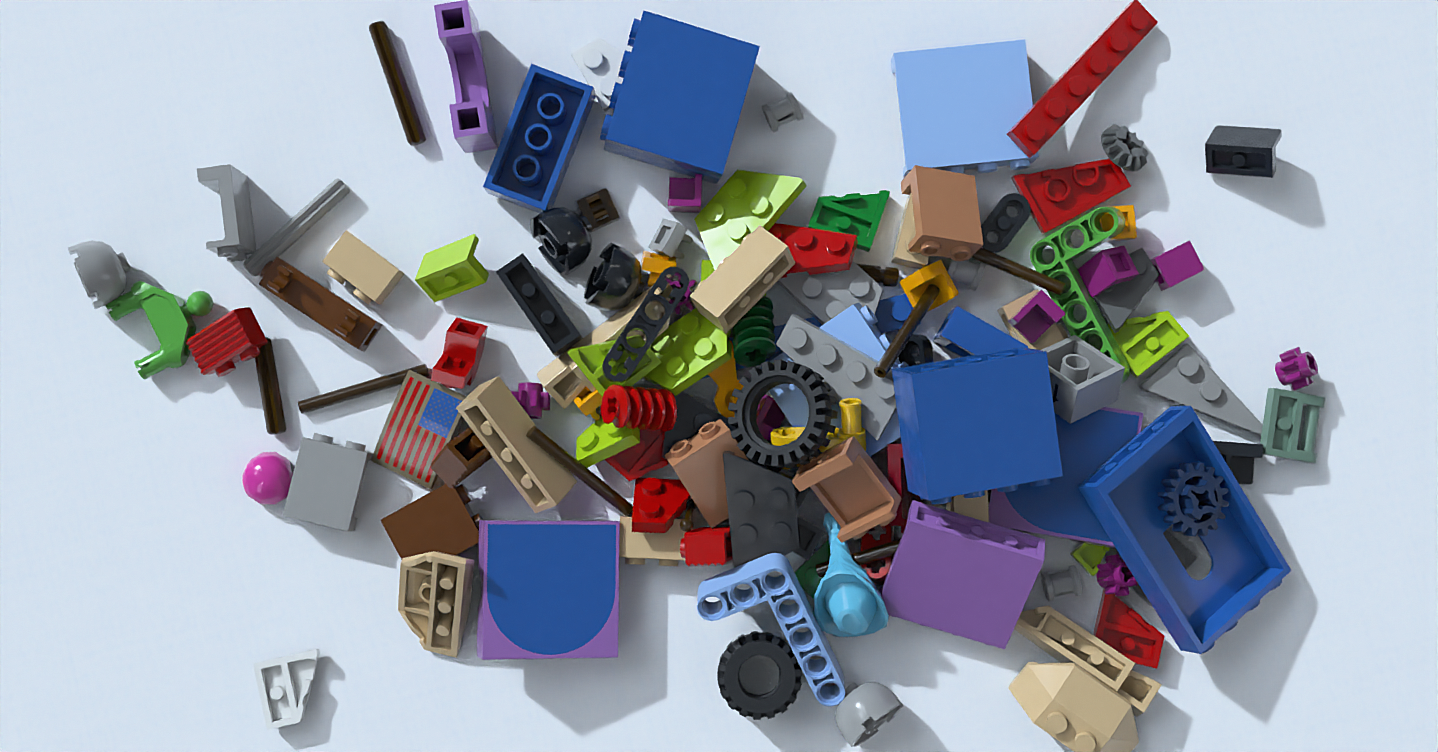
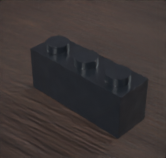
(539, 305)

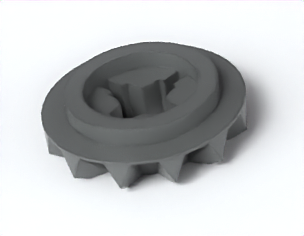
(1124, 148)

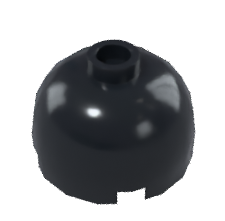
(564, 238)
(615, 280)

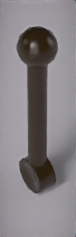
(686, 524)

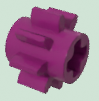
(688, 301)
(1296, 368)
(532, 399)
(1115, 576)

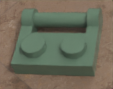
(1283, 423)

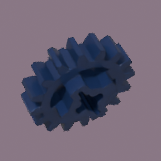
(1193, 499)

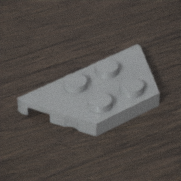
(833, 292)

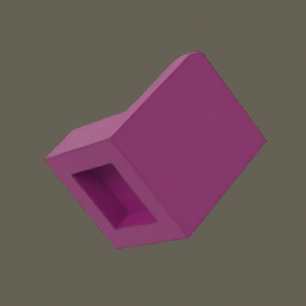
(685, 194)
(1177, 265)
(1106, 269)
(1036, 316)
(768, 416)

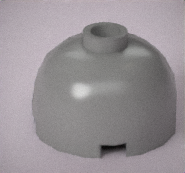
(100, 270)
(865, 710)

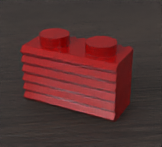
(226, 342)
(707, 546)

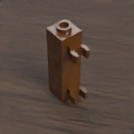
(319, 303)

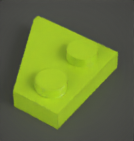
(1148, 340)
(591, 358)
(604, 441)

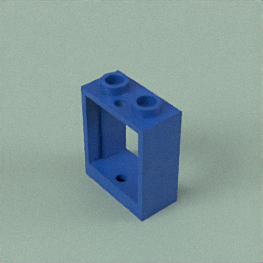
(969, 335)

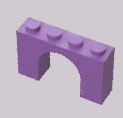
(472, 113)

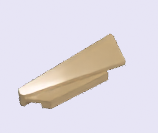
(565, 379)
(1073, 644)

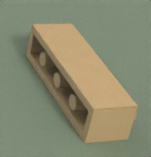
(502, 429)

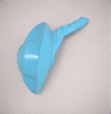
(846, 596)

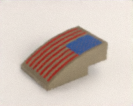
(418, 428)

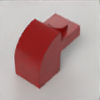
(460, 354)

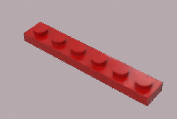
(1082, 78)

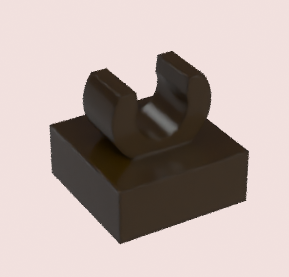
(598, 209)

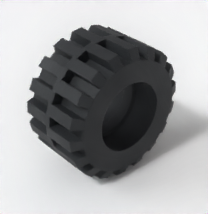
(759, 704)

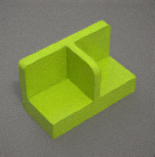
(451, 269)

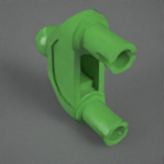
(169, 319)

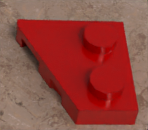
(641, 457)
(1128, 632)

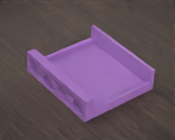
(961, 574)

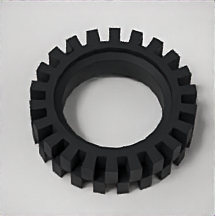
(746, 414)

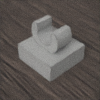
(668, 239)

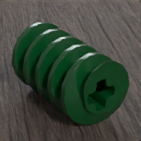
(755, 335)

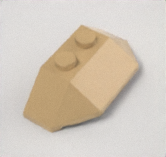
(436, 599)
(1075, 707)

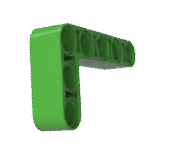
(1078, 294)

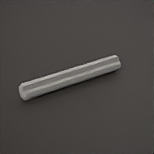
(296, 226)

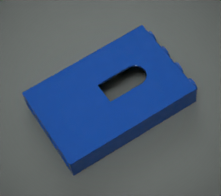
(1241, 549)

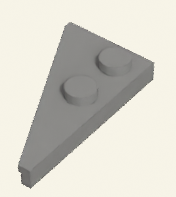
(1191, 382)

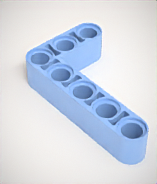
(789, 617)

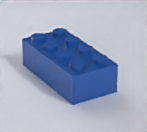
(540, 139)

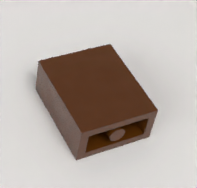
(435, 523)

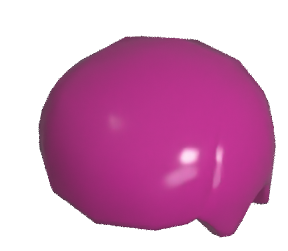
(267, 478)

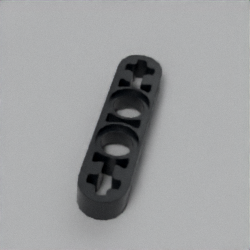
(642, 322)

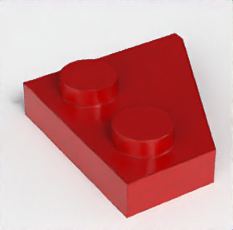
(657, 504)

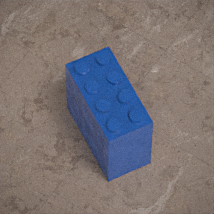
(679, 96)
(977, 424)

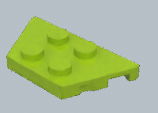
(742, 206)
(688, 352)

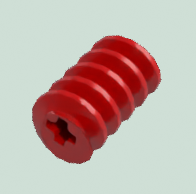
(639, 408)

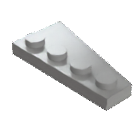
(844, 369)

